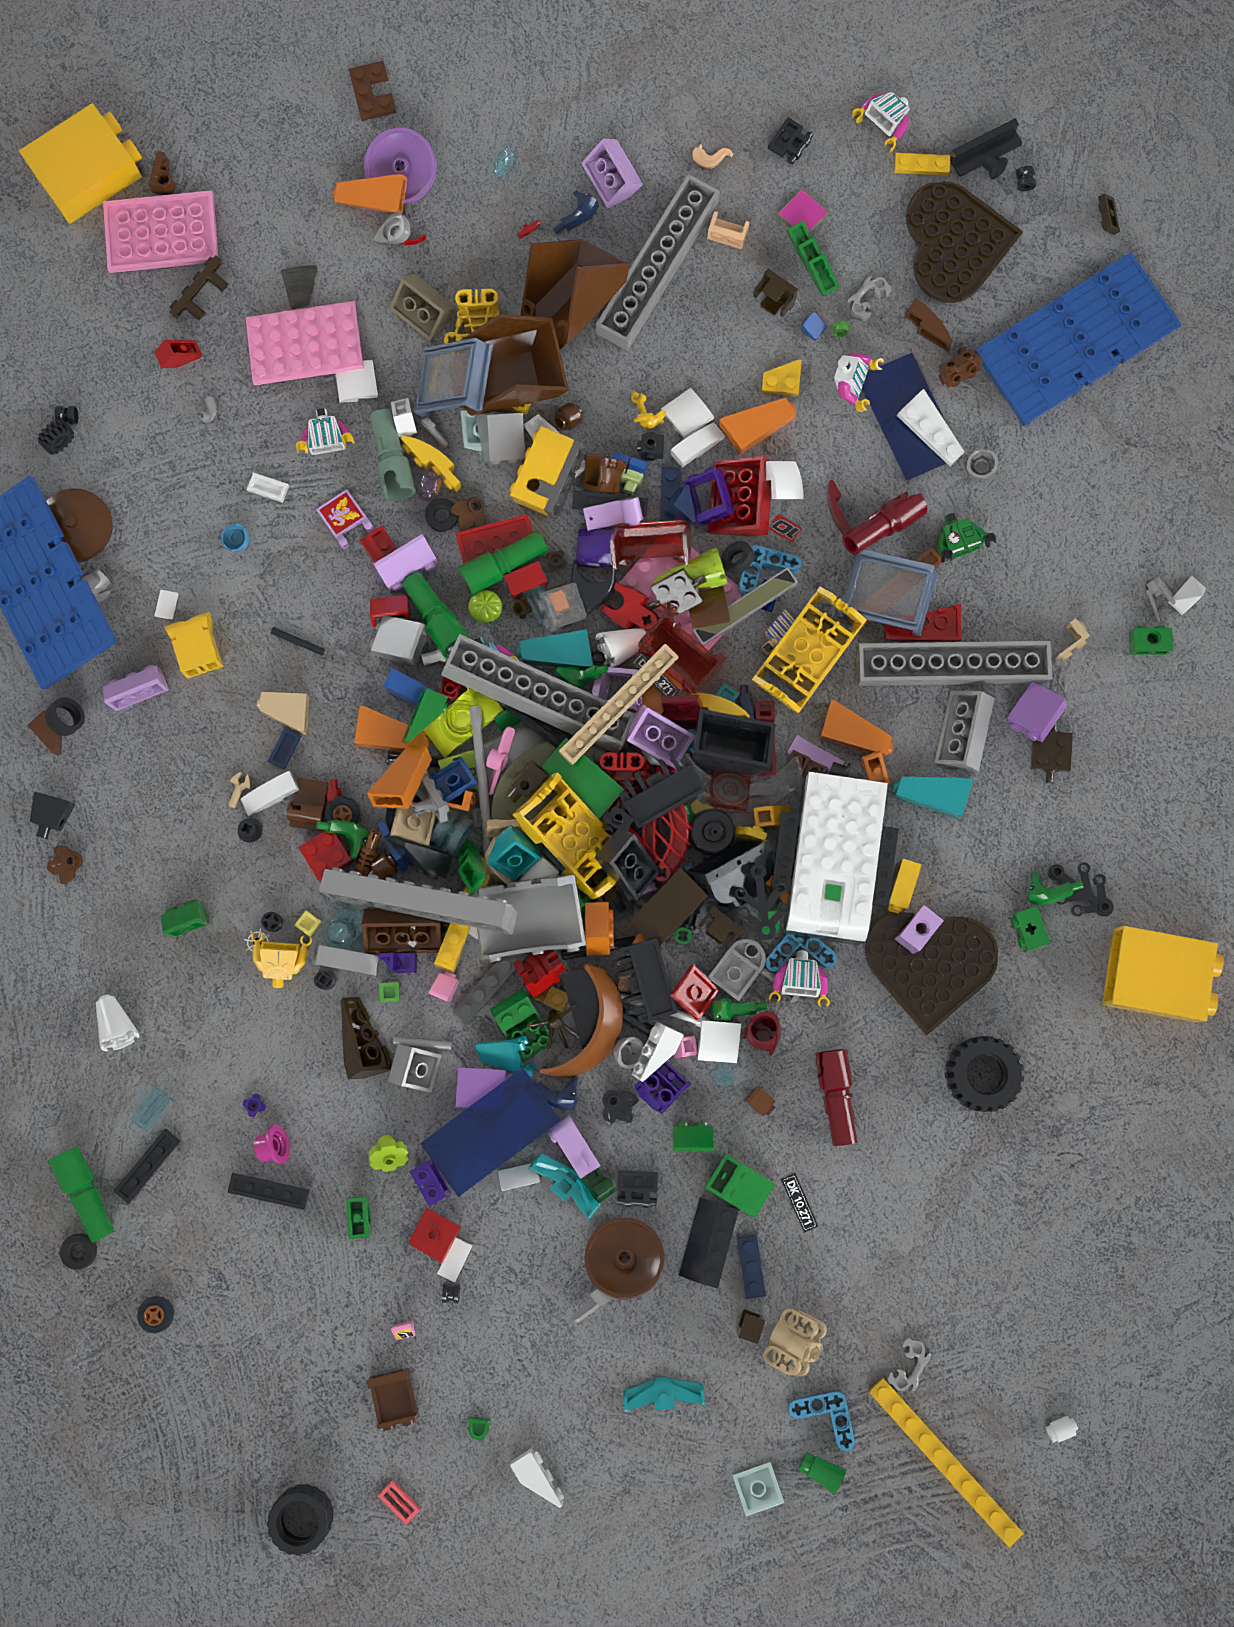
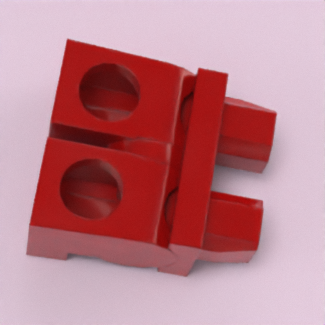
(538, 972)

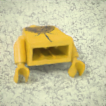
(279, 960)

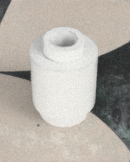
(1062, 1429)

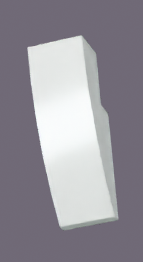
(697, 444)
(270, 793)

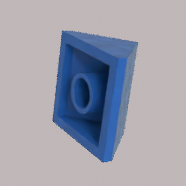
(454, 780)

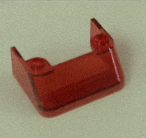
(651, 541)

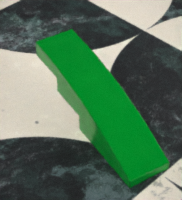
(812, 258)
(471, 866)

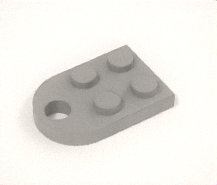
(738, 969)

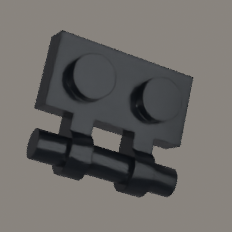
(786, 136)
(637, 1182)

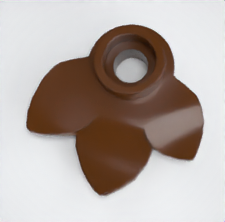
(467, 515)
(62, 863)

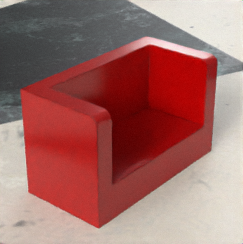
(525, 579)
(389, 607)

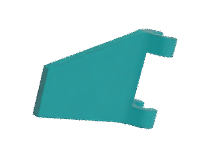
(505, 1054)

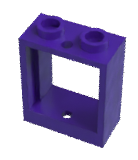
(715, 513)
(431, 1179)

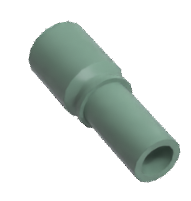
(393, 466)

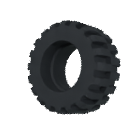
(1010, 1074)

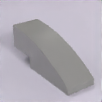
(347, 960)

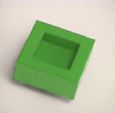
(389, 992)

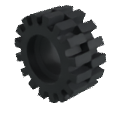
(55, 436)

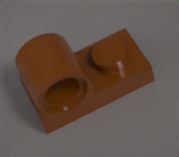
(160, 175)

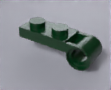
(597, 1184)

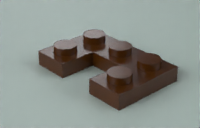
(368, 105)

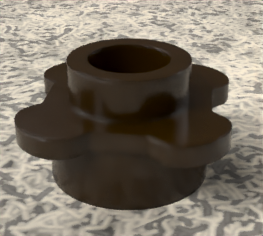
(556, 555)
(522, 608)

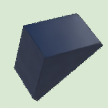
(681, 505)

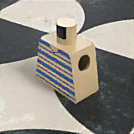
(777, 631)

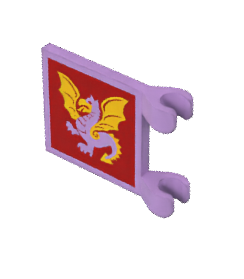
(342, 515)

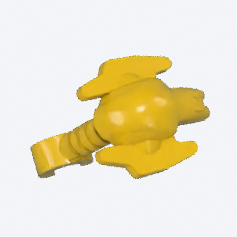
(646, 420)

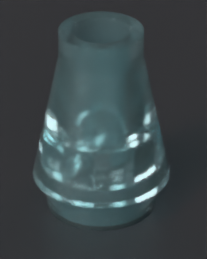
(504, 162)

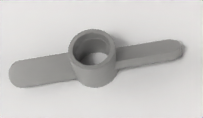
(597, 1301)

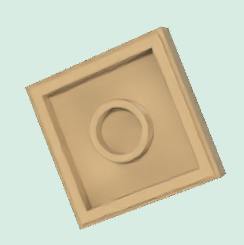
(412, 827)

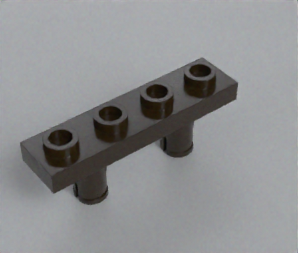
(200, 279)

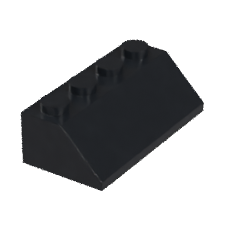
(708, 1242)

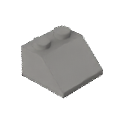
(414, 1068)

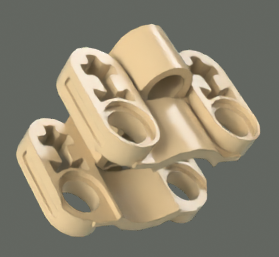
(795, 1342)

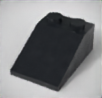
(426, 859)
(627, 863)

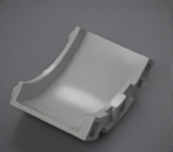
(545, 918)

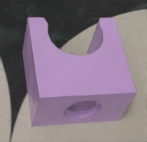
(911, 938)

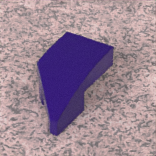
(400, 962)

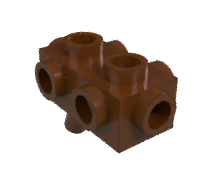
(960, 367)

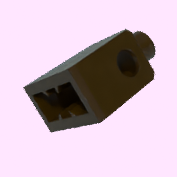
(533, 775)

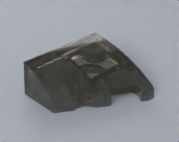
(299, 284)

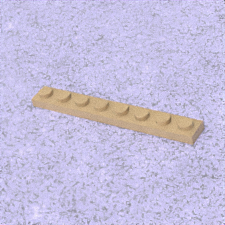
(618, 704)

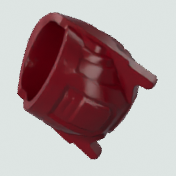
(764, 1031)

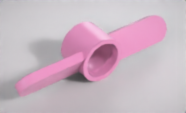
(498, 758)

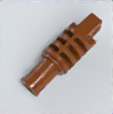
(368, 853)

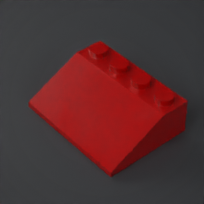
(749, 496)

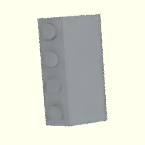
(964, 730)

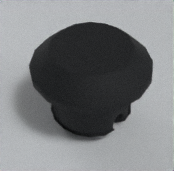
(598, 658)

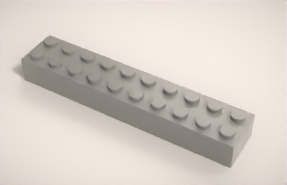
(658, 262)
(954, 663)
(530, 691)
(419, 901)

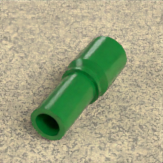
(490, 567)
(440, 622)
(76, 1181)

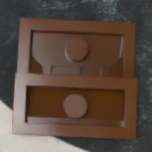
(712, 609)

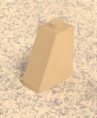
(286, 708)

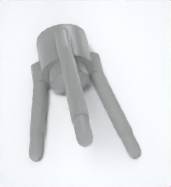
(1158, 588)

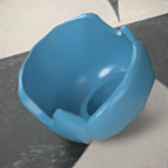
(235, 538)

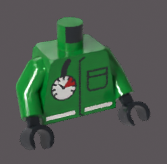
(961, 538)

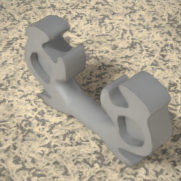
(879, 286)
(900, 1381)

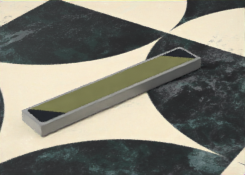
(749, 604)

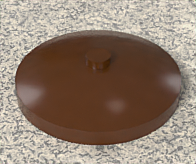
(83, 521)
(624, 1258)

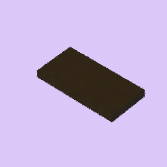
(669, 907)

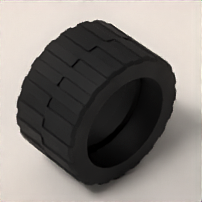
(282, 1537)

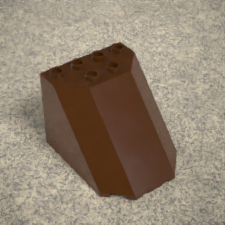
(570, 284)
(522, 364)

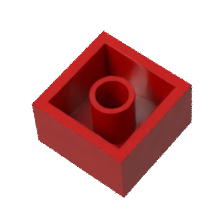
(325, 853)

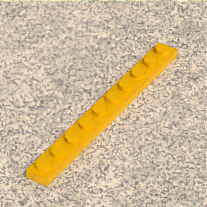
(946, 1462)

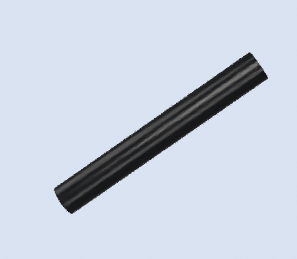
(298, 641)

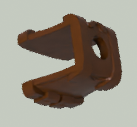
(602, 473)

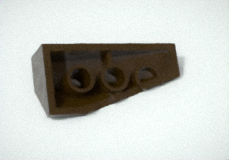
(361, 1046)

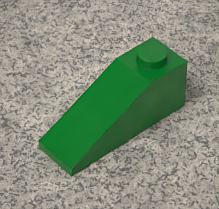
(427, 709)

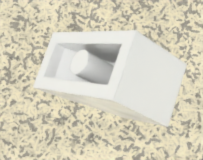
(403, 417)

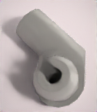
(211, 411)

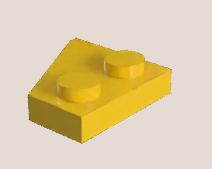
(783, 379)
(750, 833)

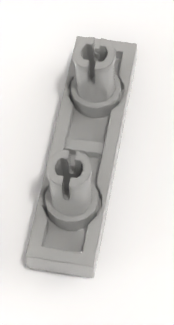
(433, 800)

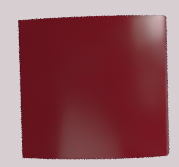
(682, 709)

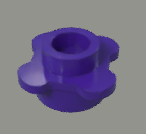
(248, 1104)

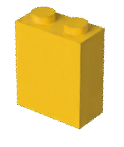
(903, 885)

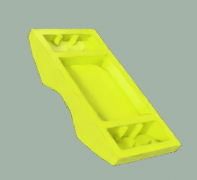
(454, 725)

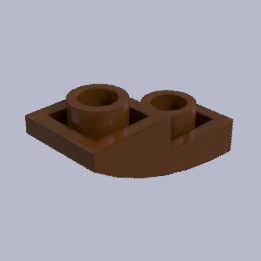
(807, 764)

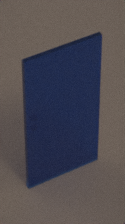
(888, 394)
(490, 1132)

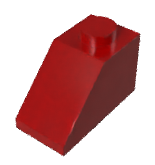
(177, 353)

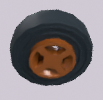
(351, 810)
(148, 1314)

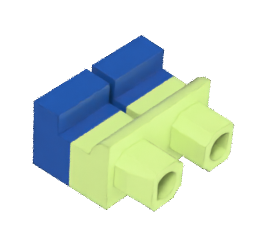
(635, 472)

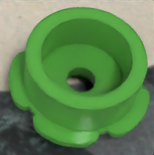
(840, 329)

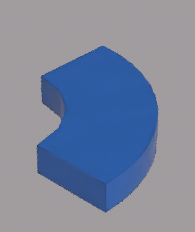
(399, 859)

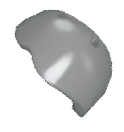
(981, 466)
(622, 1052)

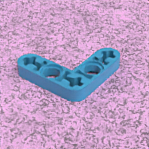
(763, 561)
(795, 944)
(834, 1410)

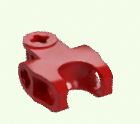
(633, 609)

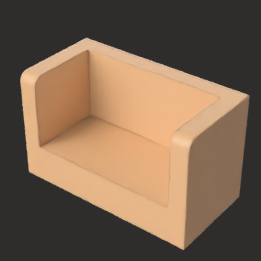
(727, 232)

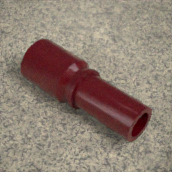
(891, 518)
(835, 1081)

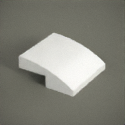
(357, 383)
(687, 413)
(784, 479)
(719, 1041)

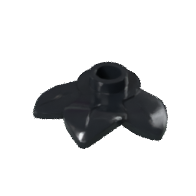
(621, 1108)

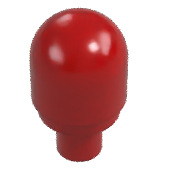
(333, 792)

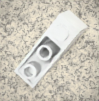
(659, 1048)
(533, 1476)

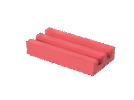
(405, 1496)

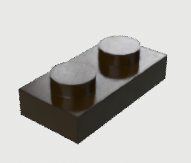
(1109, 215)

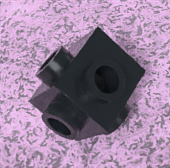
(651, 446)
(616, 819)

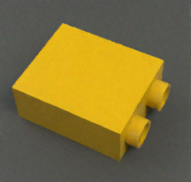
(83, 162)
(1162, 974)

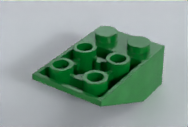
(514, 1016)
(739, 1185)

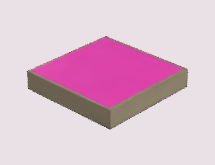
(803, 208)

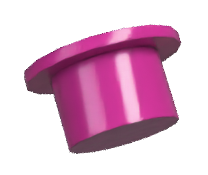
(272, 1145)

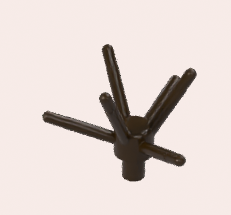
(555, 1023)

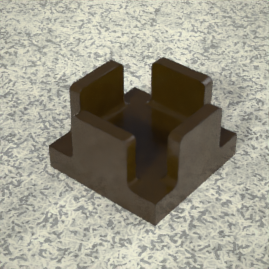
(778, 292)
(721, 927)

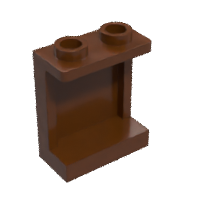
(393, 1399)

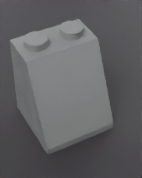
(501, 436)
(399, 640)

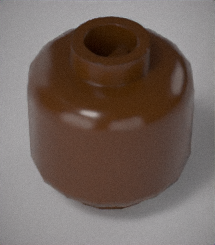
(568, 416)
(384, 866)

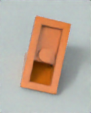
(875, 767)

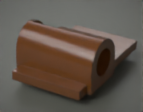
(307, 804)

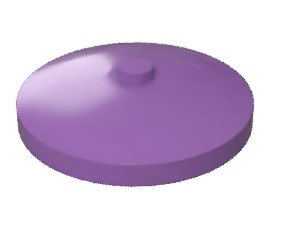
(403, 153)

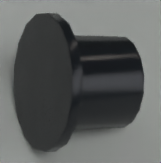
(994, 165)
(839, 769)
(250, 830)

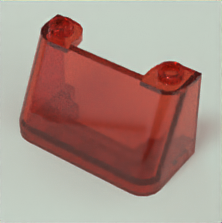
(695, 663)

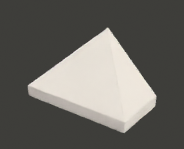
(1188, 595)

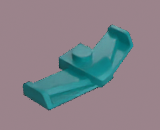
(565, 1183)
(663, 1393)

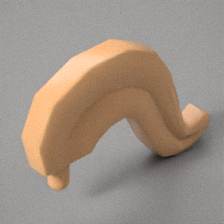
(706, 161)

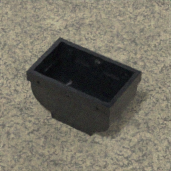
(733, 743)
(733, 872)

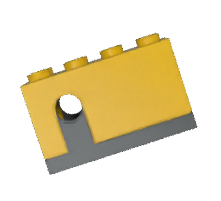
(550, 466)

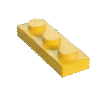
(922, 164)

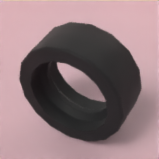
(73, 708)

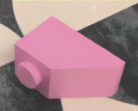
(444, 986)

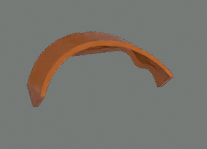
(606, 1031)

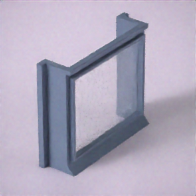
(453, 376)
(890, 590)

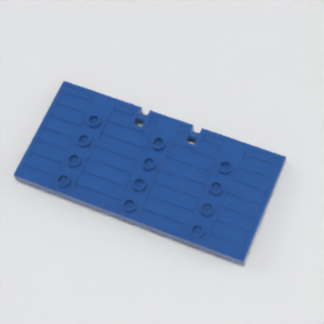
(1076, 335)
(50, 618)

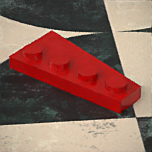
(492, 536)
(939, 626)

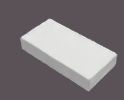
(267, 487)
(455, 1260)

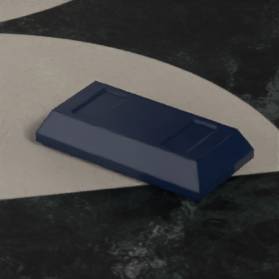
(284, 748)

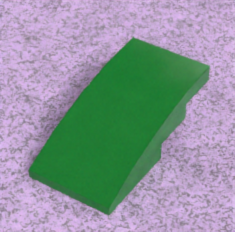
(586, 780)

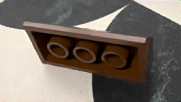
(383, 929)

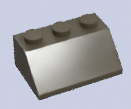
(421, 306)

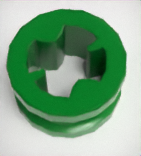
(689, 936)

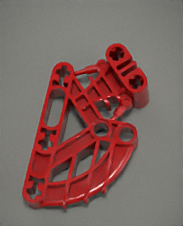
(625, 767)

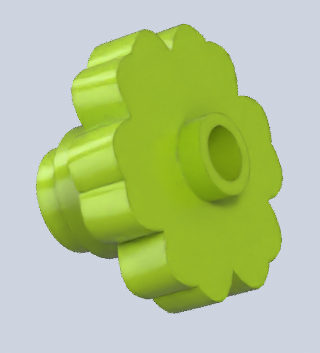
(388, 1154)

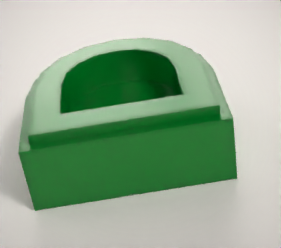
(478, 1427)

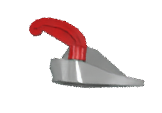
(396, 230)

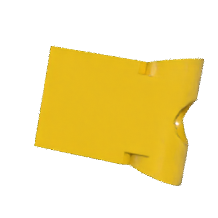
(195, 645)

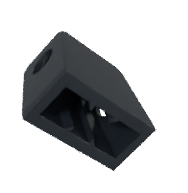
(49, 813)

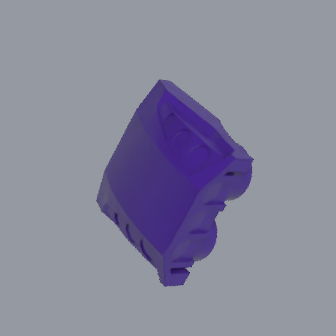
(594, 548)
(662, 1087)

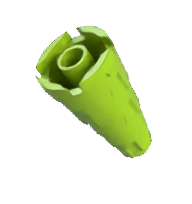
(706, 564)

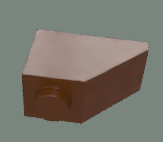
(45, 734)
(760, 1101)

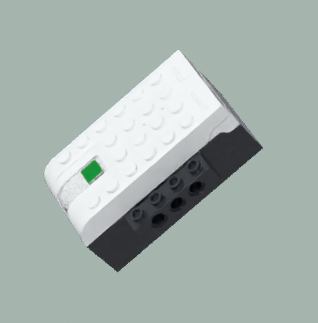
(835, 858)

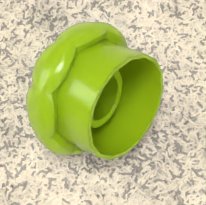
(485, 606)

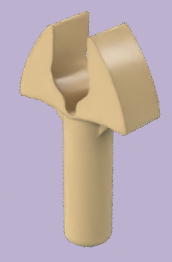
(238, 788)

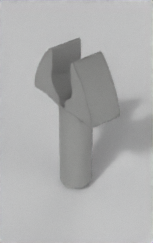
(430, 427)

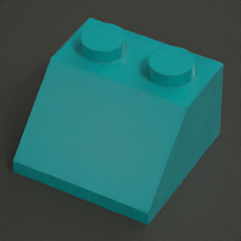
(513, 853)

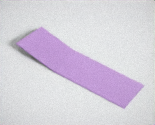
(814, 752)

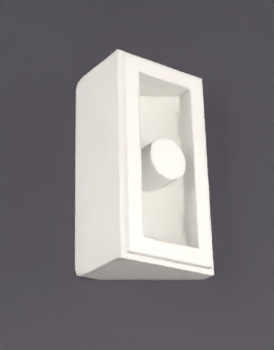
(517, 1177)

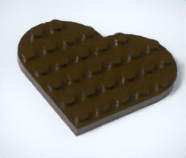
(957, 240)
(938, 977)

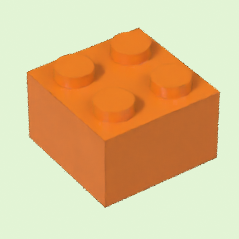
(598, 928)

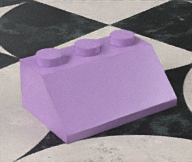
(611, 172)
(408, 559)
(134, 688)
(658, 735)

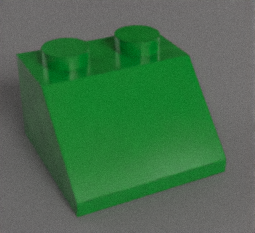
(184, 919)
(693, 1138)

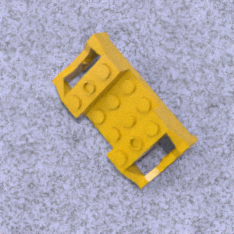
(809, 650)
(567, 832)

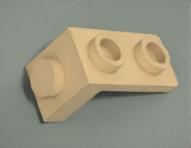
(1078, 631)

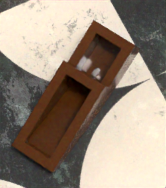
(929, 324)

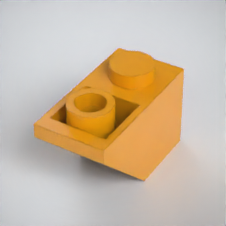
(768, 816)

